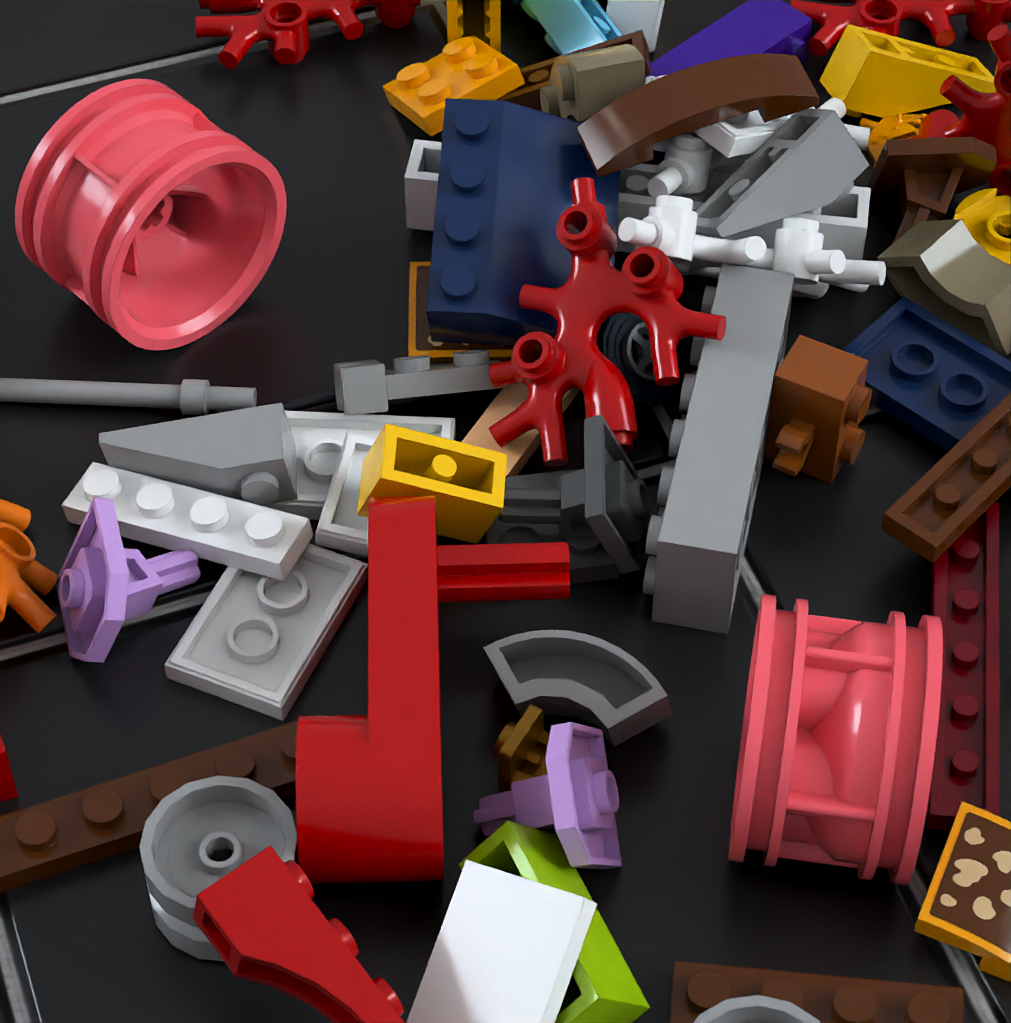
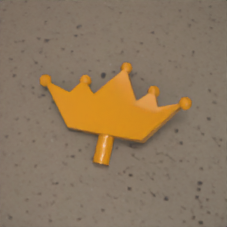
(890, 127)

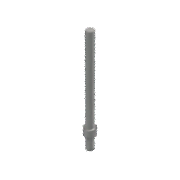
(192, 396)

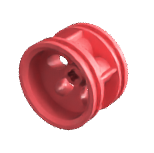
(837, 740)

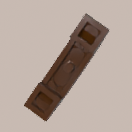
(693, 99)

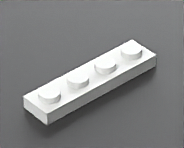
(194, 520)

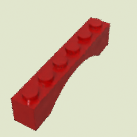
(278, 937)

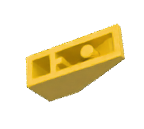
(895, 75)

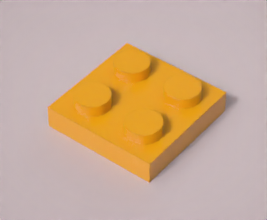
(462, 71)

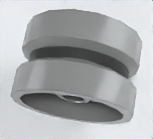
(200, 838)

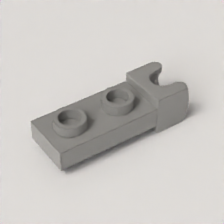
(367, 386)

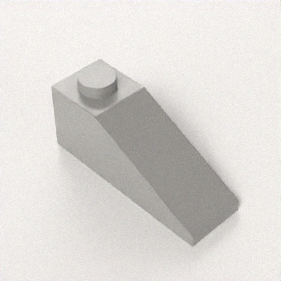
(793, 172)
(228, 453)

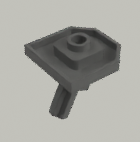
(593, 503)

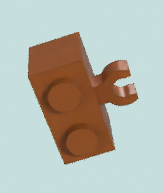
(817, 410)

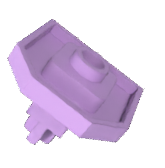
(109, 583)
(572, 799)

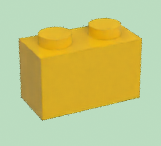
(462, 477)

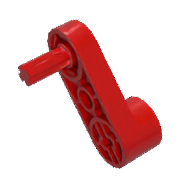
(375, 780)

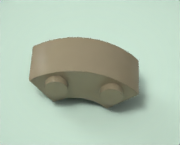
(591, 80)
(953, 279)

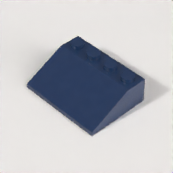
(497, 218)

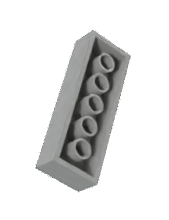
(718, 452)

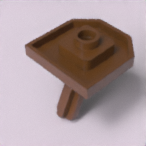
(928, 174)

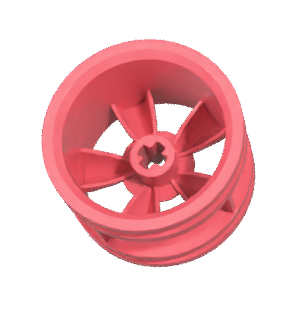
(159, 171)

